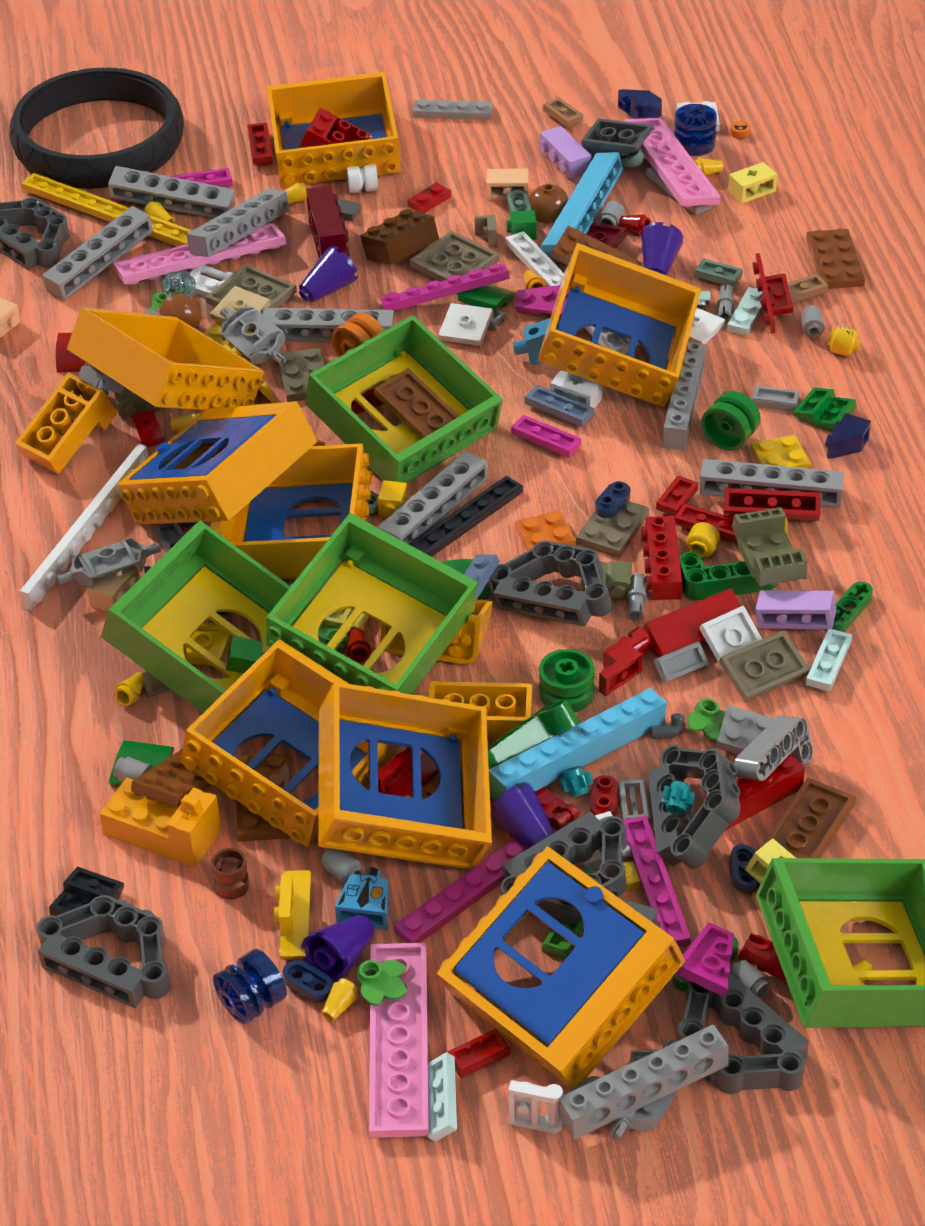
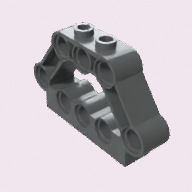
(22, 246)
(519, 594)
(675, 834)
(576, 844)
(66, 955)
(778, 1042)

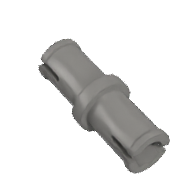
(725, 302)
(636, 596)

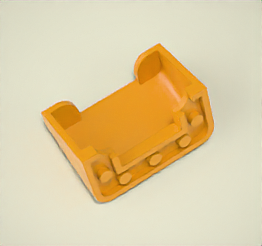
(465, 645)

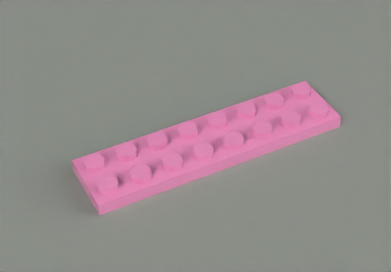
(676, 166)
(179, 258)
(400, 1049)

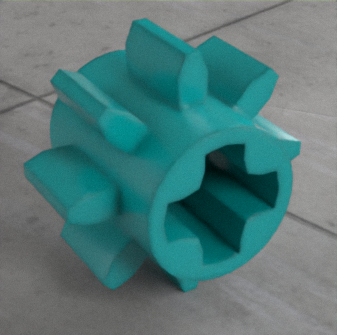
(575, 781)
(678, 797)

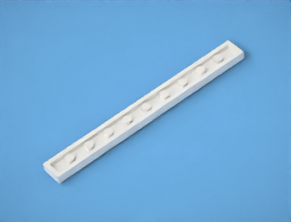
(543, 266)
(79, 533)

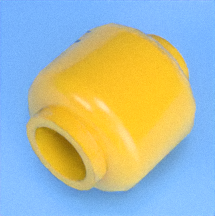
(843, 341)
(703, 539)

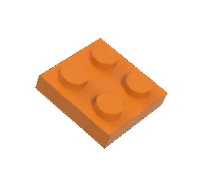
(544, 528)

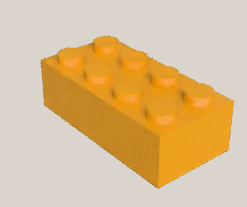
(504, 702)

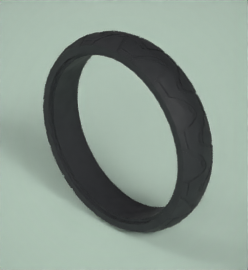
(88, 86)

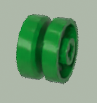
(731, 420)
(567, 676)

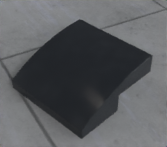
(82, 888)

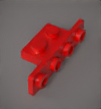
(775, 293)
(396, 776)

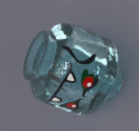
(179, 283)

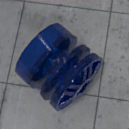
(696, 128)
(250, 986)

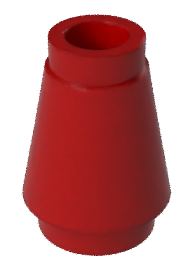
(634, 223)
(358, 646)

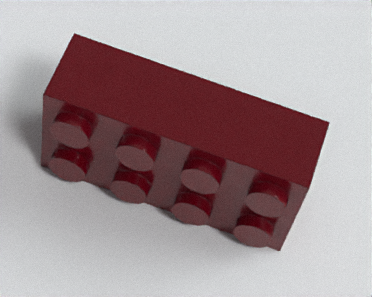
(326, 220)

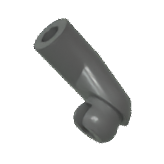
(671, 730)

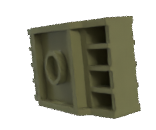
(768, 548)

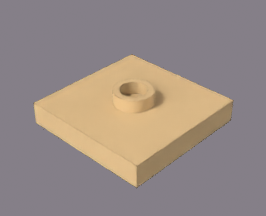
(237, 299)

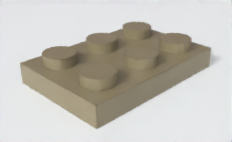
(297, 370)
(614, 533)
(764, 666)

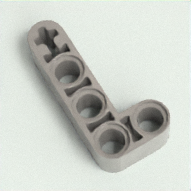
(773, 745)

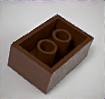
(399, 236)

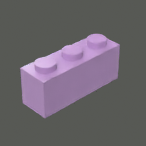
(564, 152)
(795, 609)

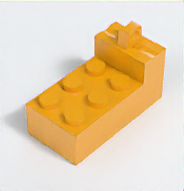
(65, 423)
(161, 828)

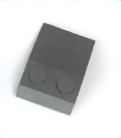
(615, 137)

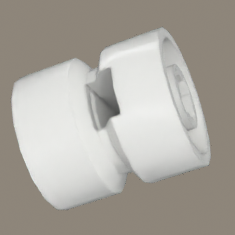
(362, 179)

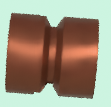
(230, 873)

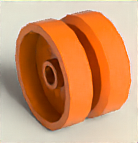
(355, 332)

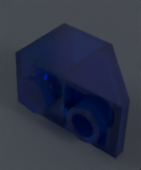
(639, 103)
(848, 436)

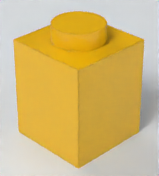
(391, 497)

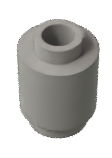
(611, 213)
(812, 321)
(130, 768)
(340, 864)
(750, 977)

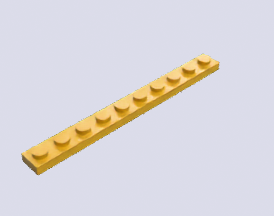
(99, 207)

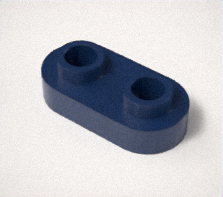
(612, 499)
(740, 878)
(309, 981)

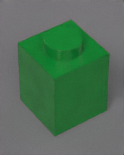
(522, 221)
(243, 654)

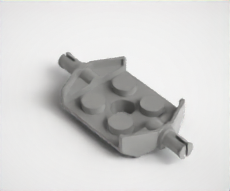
(258, 346)
(99, 379)
(108, 560)
(648, 1116)

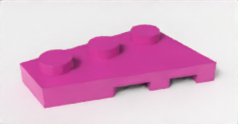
(538, 300)
(709, 959)

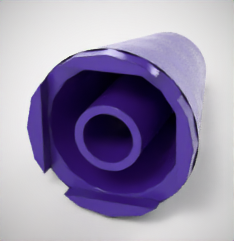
(660, 246)
(328, 275)
(522, 815)
(338, 946)

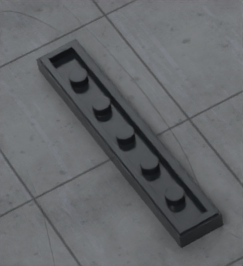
(467, 516)

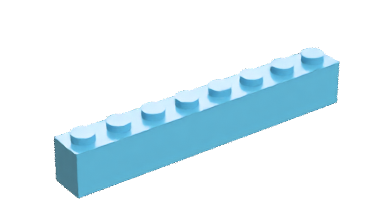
(586, 198)
(580, 744)

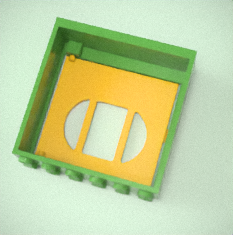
(398, 451)
(386, 582)
(177, 596)
(806, 908)

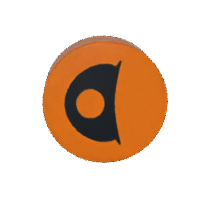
(740, 129)

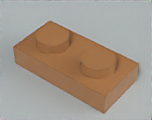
(563, 112)
(807, 288)

